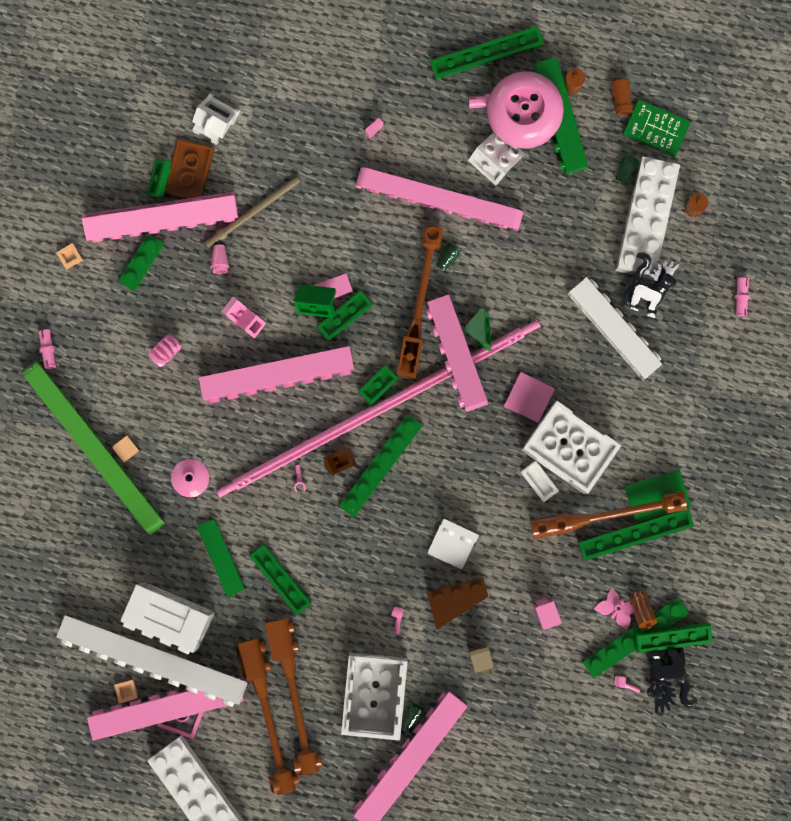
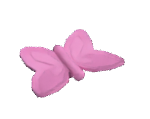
(616, 606)

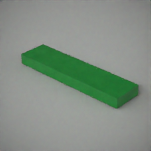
(221, 557)
(280, 579)
(673, 637)

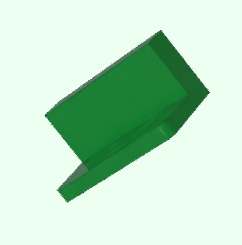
(315, 301)

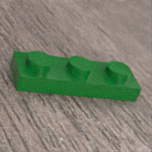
(141, 262)
(345, 316)

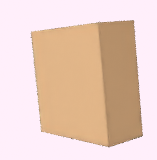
(69, 256)
(125, 449)
(126, 691)

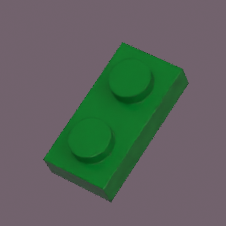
(158, 179)
(378, 385)

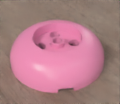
(525, 132)

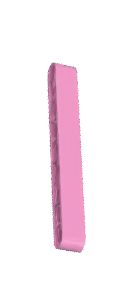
(440, 198)

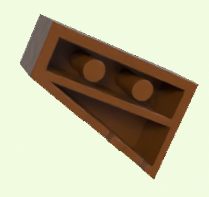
(455, 599)

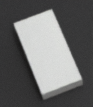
(539, 481)

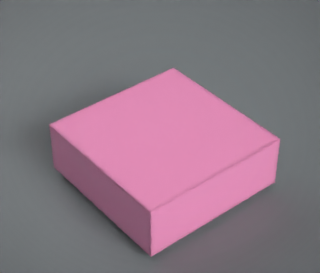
(373, 128)

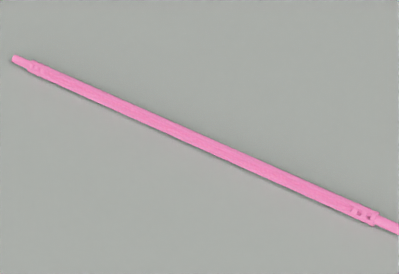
(370, 413)

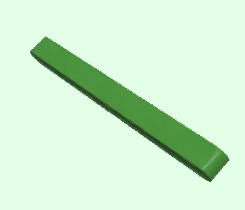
(93, 448)

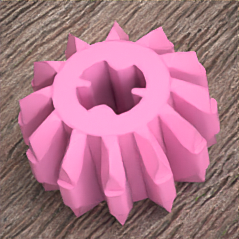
(165, 350)

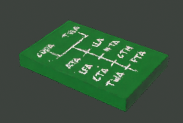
(656, 128)

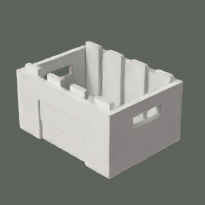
(562, 460)
(167, 617)
(358, 715)

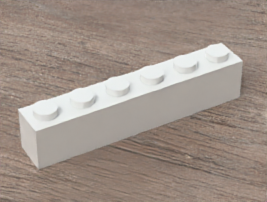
(614, 328)

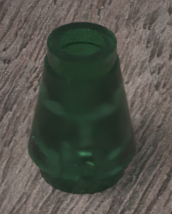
(626, 168)
(448, 256)
(413, 715)

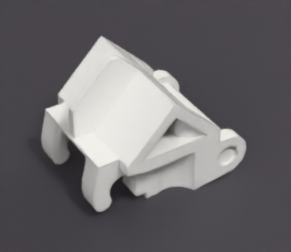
(212, 123)

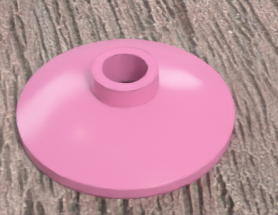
(199, 481)

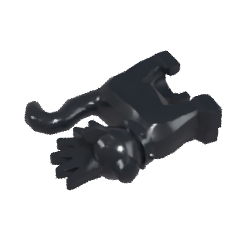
(647, 290)
(668, 672)

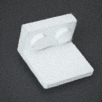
(495, 158)
(452, 544)

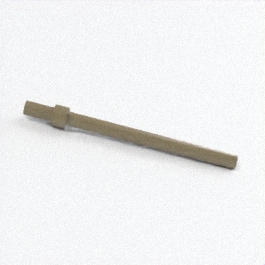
(221, 234)

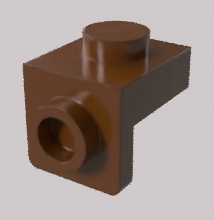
(339, 461)

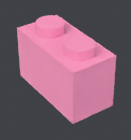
(546, 613)

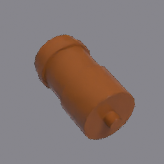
(574, 80)
(622, 96)
(696, 205)
(643, 611)

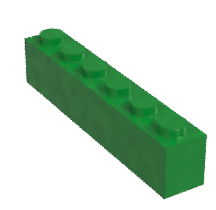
(567, 138)

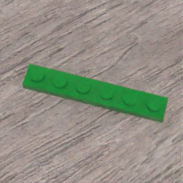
(486, 53)
(380, 466)
(635, 534)
(625, 643)

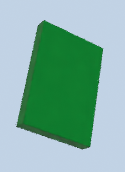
(653, 491)

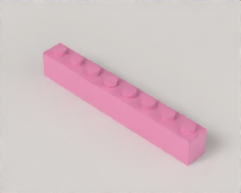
(159, 216)
(275, 374)
(150, 712)
(411, 758)

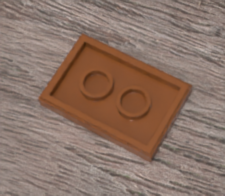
(189, 169)

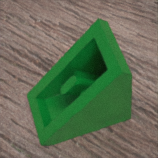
(480, 329)

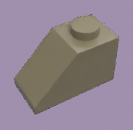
(481, 659)

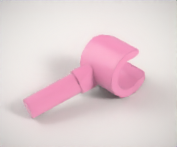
(299, 478)
(398, 613)
(620, 681)

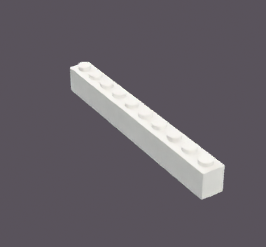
(155, 661)

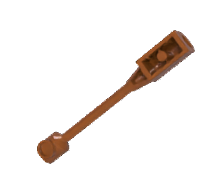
(413, 340)
(568, 522)
(285, 649)
(255, 669)

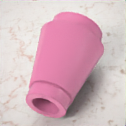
(219, 260)

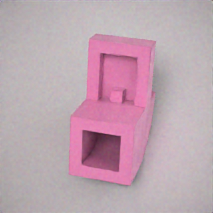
(243, 317)

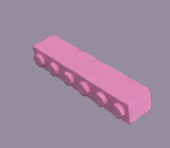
(457, 353)

